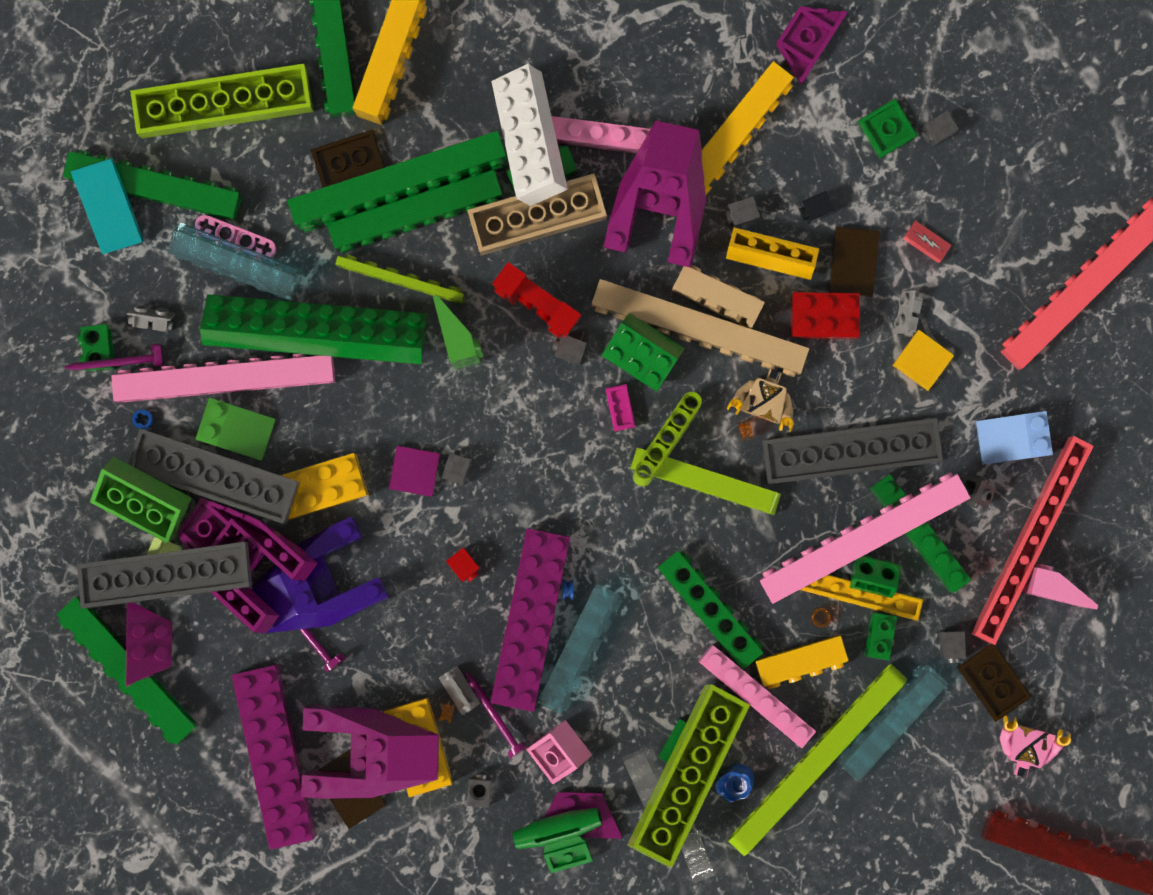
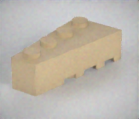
(718, 297)

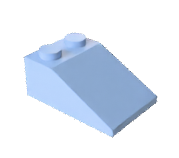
(1014, 437)

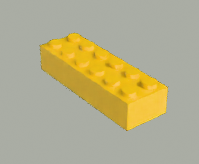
(388, 59)

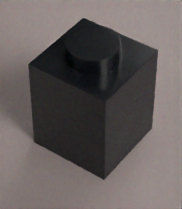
(816, 207)

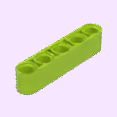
(669, 429)

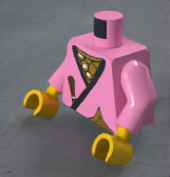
(1030, 745)

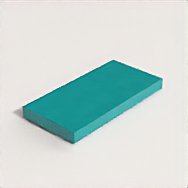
(107, 206)

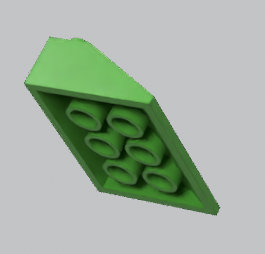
(460, 345)

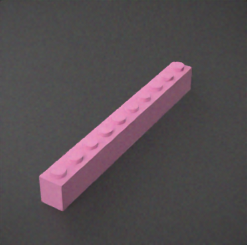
(222, 378)
(864, 538)

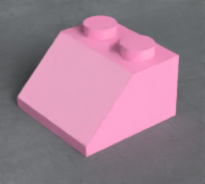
(559, 752)

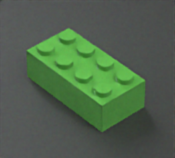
(140, 499)

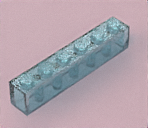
(235, 261)
(579, 648)
(892, 721)

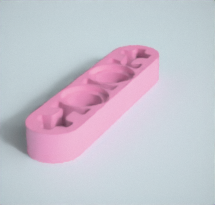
(237, 234)

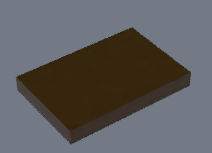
(347, 158)
(854, 261)
(994, 682)
(352, 809)

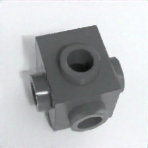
(979, 490)

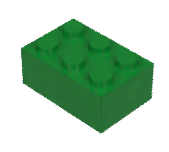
(642, 352)

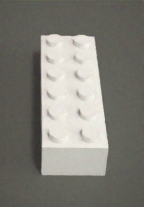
(529, 135)

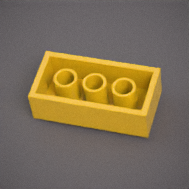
(327, 485)
(421, 714)

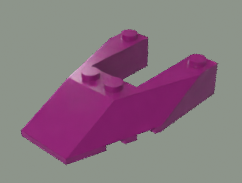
(666, 180)
(218, 525)
(384, 753)

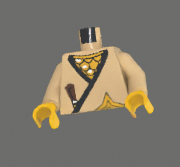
(765, 400)

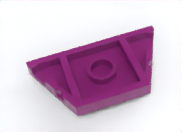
(807, 38)
(146, 643)
(568, 801)

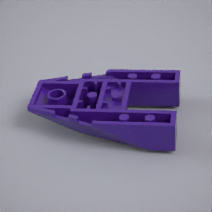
(317, 599)

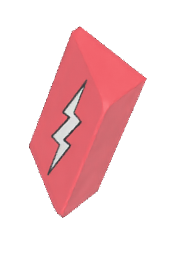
(927, 242)

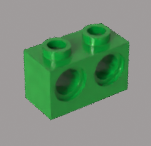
(103, 346)
(874, 580)
(880, 636)

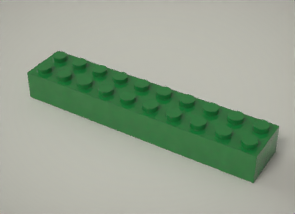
(397, 182)
(314, 329)

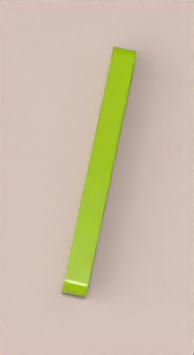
(817, 759)

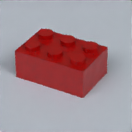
(825, 316)

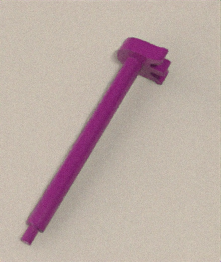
(155, 357)
(330, 663)
(516, 748)

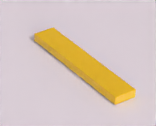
(839, 589)

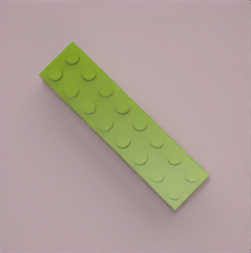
(222, 101)
(688, 775)

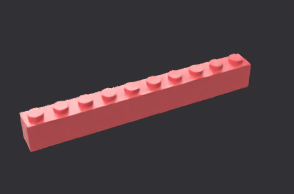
(1081, 288)
(1032, 539)

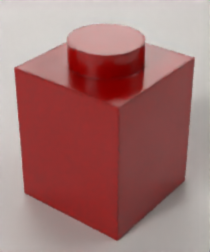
(463, 565)

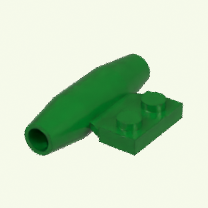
(561, 837)

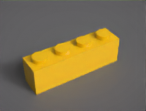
(772, 253)
(800, 661)

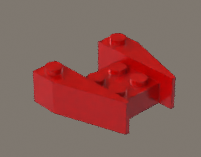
(514, 284)

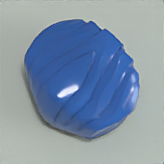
(735, 782)

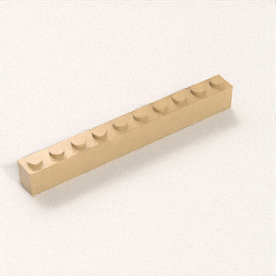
(701, 328)

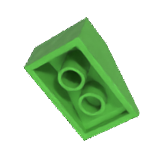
(235, 429)

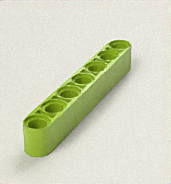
(713, 483)

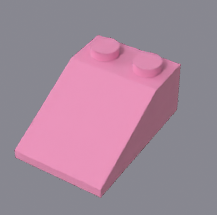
(1054, 586)

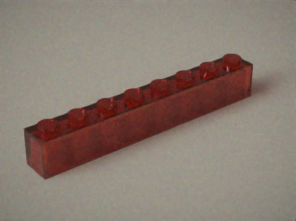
(1069, 852)

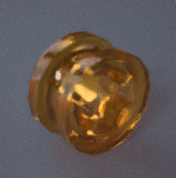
(745, 430)
(825, 612)
(447, 713)

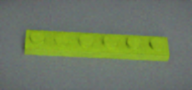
(391, 275)

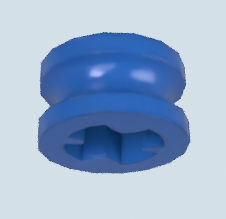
(144, 413)
(567, 589)

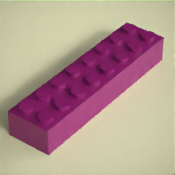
(530, 620)
(273, 756)

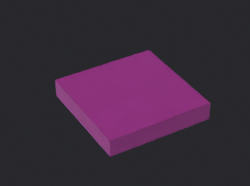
(414, 471)

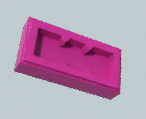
(620, 407)

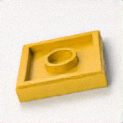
(923, 360)

